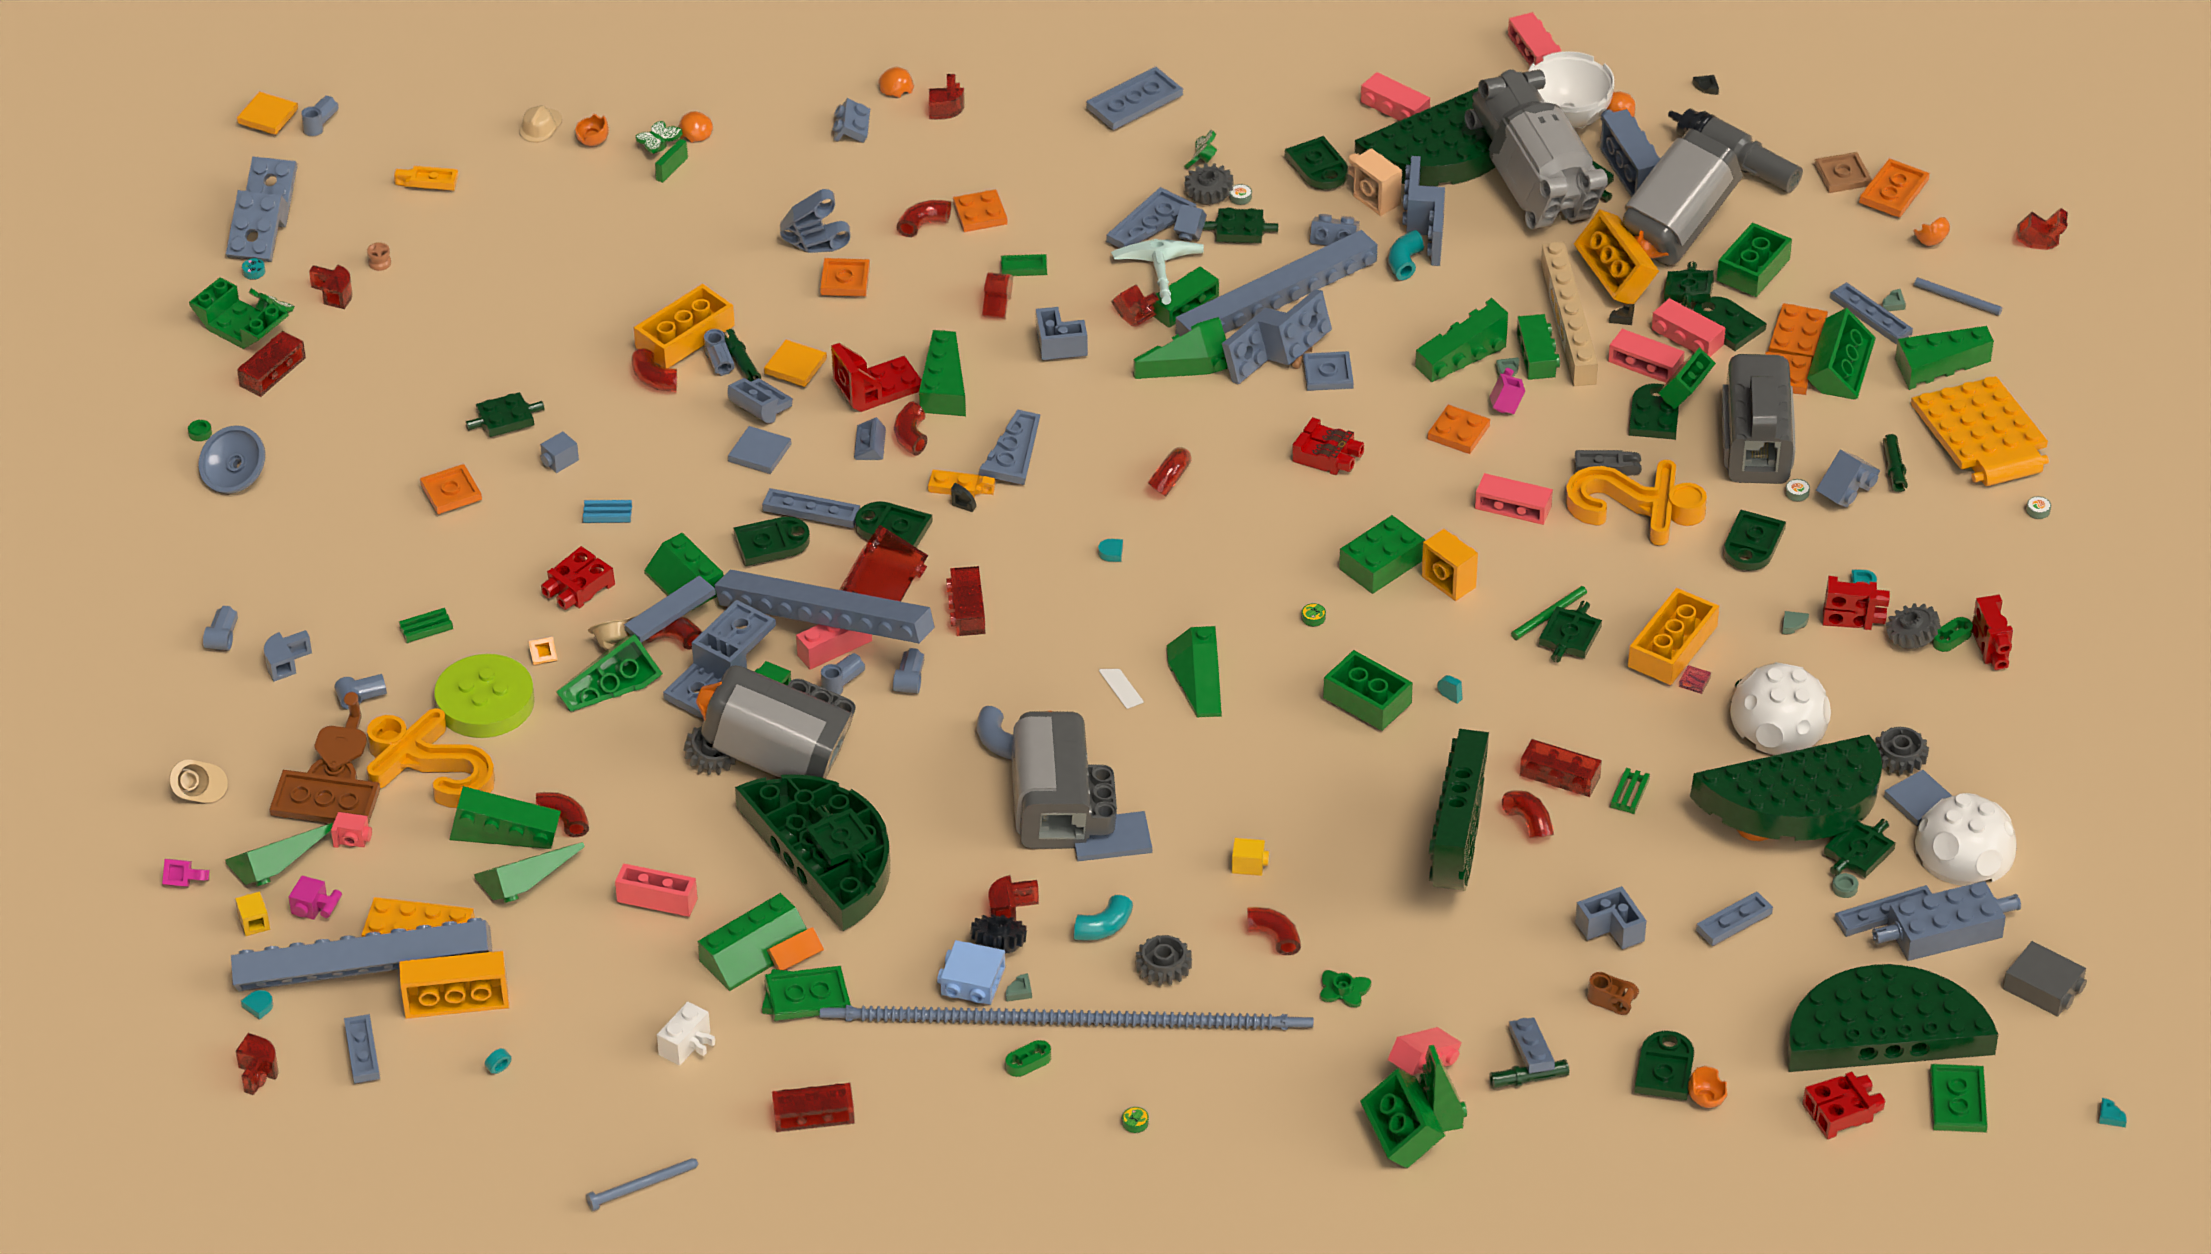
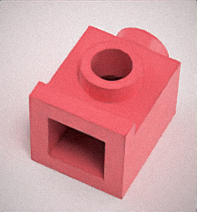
(351, 830)

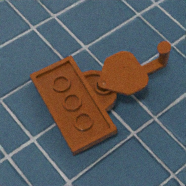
(331, 781)

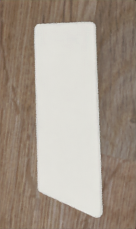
(1121, 687)

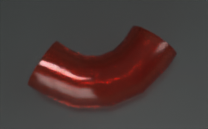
(923, 213)
(652, 374)
(906, 428)
(1170, 470)
(681, 630)
(1532, 811)
(572, 813)
(1277, 926)

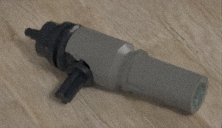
(1750, 154)

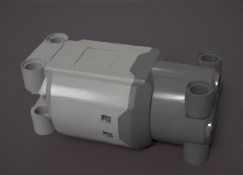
(1536, 149)

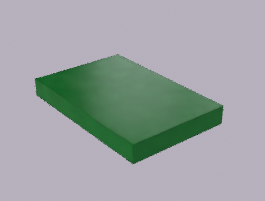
(806, 992)
(1958, 1098)

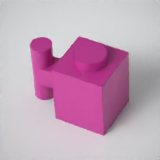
(1507, 392)
(310, 897)

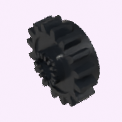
(999, 932)

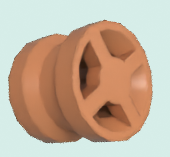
(379, 256)

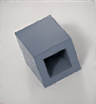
(1190, 222)
(559, 452)

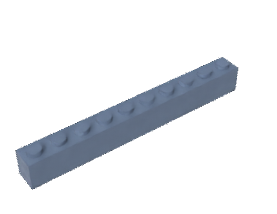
(1285, 283)
(826, 606)
(356, 955)

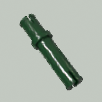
(738, 352)
(1896, 469)
(1519, 1075)

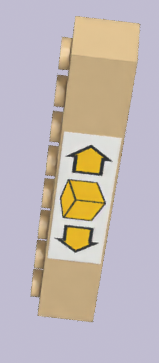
(1569, 314)

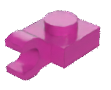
(180, 872)

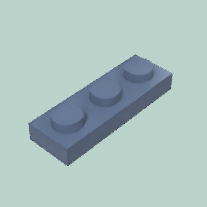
(1734, 918)
(1531, 1045)
(362, 1048)

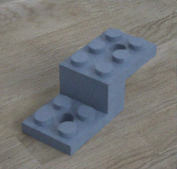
(261, 209)
(1424, 210)
(1277, 336)
(717, 650)

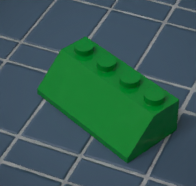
(1841, 356)
(741, 946)

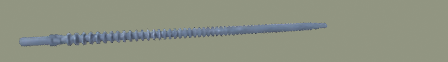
(862, 1013)

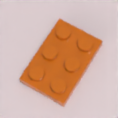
(1894, 188)
(1797, 330)

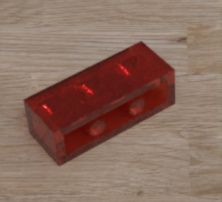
(271, 363)
(966, 601)
(1560, 768)
(813, 1107)

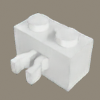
(685, 1033)

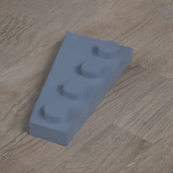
(1147, 219)
(1013, 450)

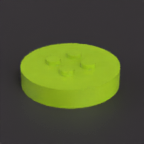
(485, 695)

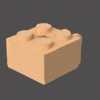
(1376, 181)

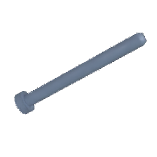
(595, 1200)

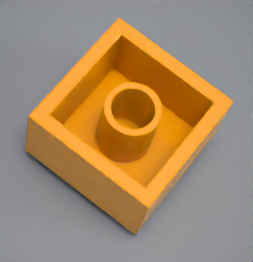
(1449, 564)

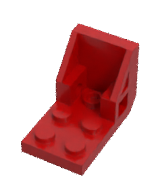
(872, 385)

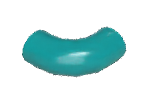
(1401, 253)
(1104, 923)

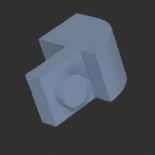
(282, 651)

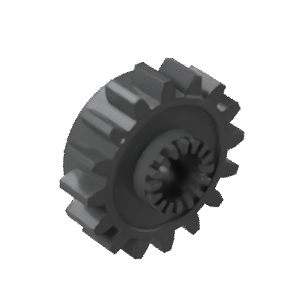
(1209, 184)
(1913, 626)
(1902, 749)
(704, 755)
(1163, 959)

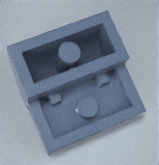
(759, 398)

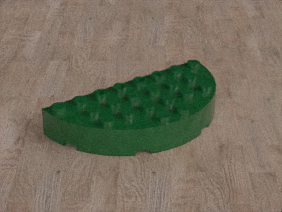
(1442, 140)
(1795, 792)
(1459, 811)
(781, 814)
(1887, 1018)

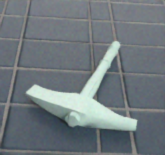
(1157, 252)

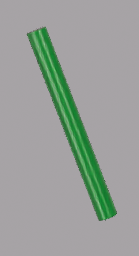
(1546, 614)

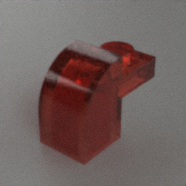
(946, 102)
(2042, 233)
(334, 284)
(997, 292)
(1135, 307)
(1006, 896)
(259, 1061)

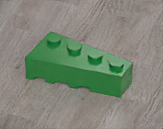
(1464, 342)
(1942, 353)
(942, 377)
(503, 821)

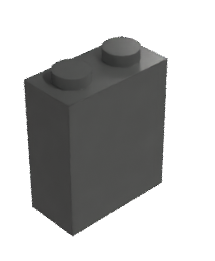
(2045, 979)

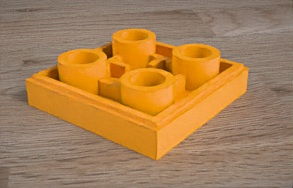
(267, 113)
(795, 363)

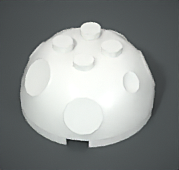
(1576, 85)
(1780, 708)
(1966, 840)

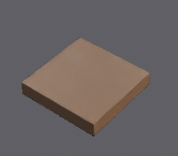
(1842, 172)

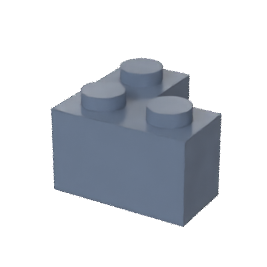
(1060, 338)
(1845, 478)
(1611, 913)

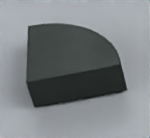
(1706, 84)
(1623, 315)
(962, 498)

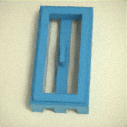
(607, 511)

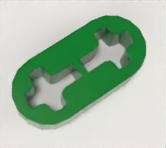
(1955, 636)
(1028, 1058)

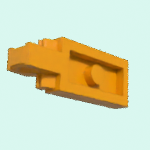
(427, 177)
(942, 481)

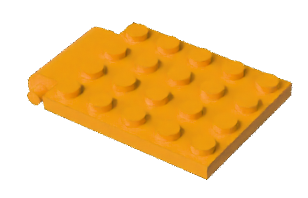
(1984, 430)

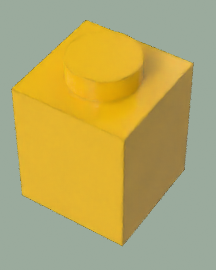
(1249, 856)
(252, 913)

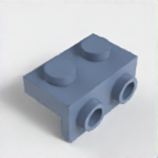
(851, 120)
(1328, 230)

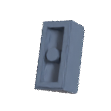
(870, 440)

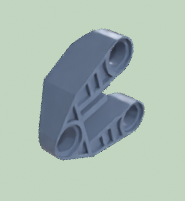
(808, 227)

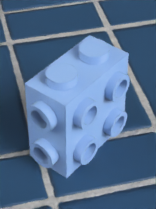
(972, 972)

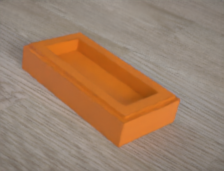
(795, 949)

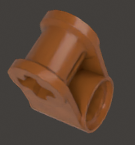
(1610, 992)

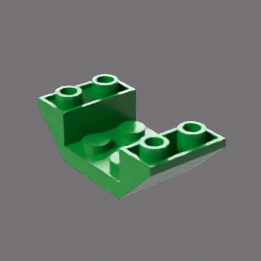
(231, 318)

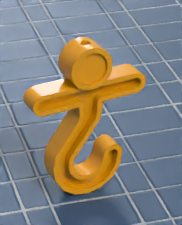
(1664, 502)
(413, 747)

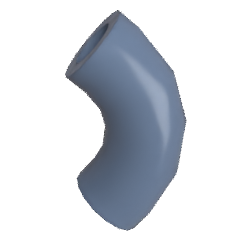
(991, 732)

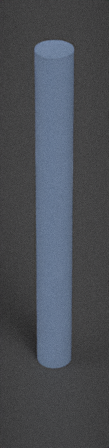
(1958, 296)

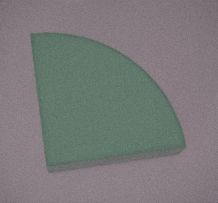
(1894, 301)
(1512, 363)
(1794, 621)
(1019, 989)

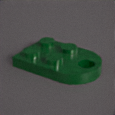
(1317, 161)
(1739, 323)
(1652, 415)
(901, 521)
(1755, 538)
(771, 539)
(1665, 1069)

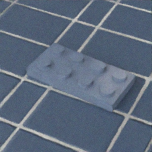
(1134, 98)

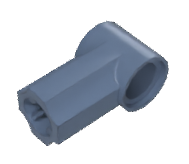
(317, 115)
(718, 352)
(220, 633)
(837, 675)
(908, 676)
(364, 688)

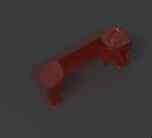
(885, 567)

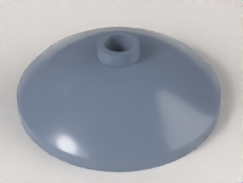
(224, 452)

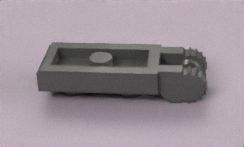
(1622, 461)

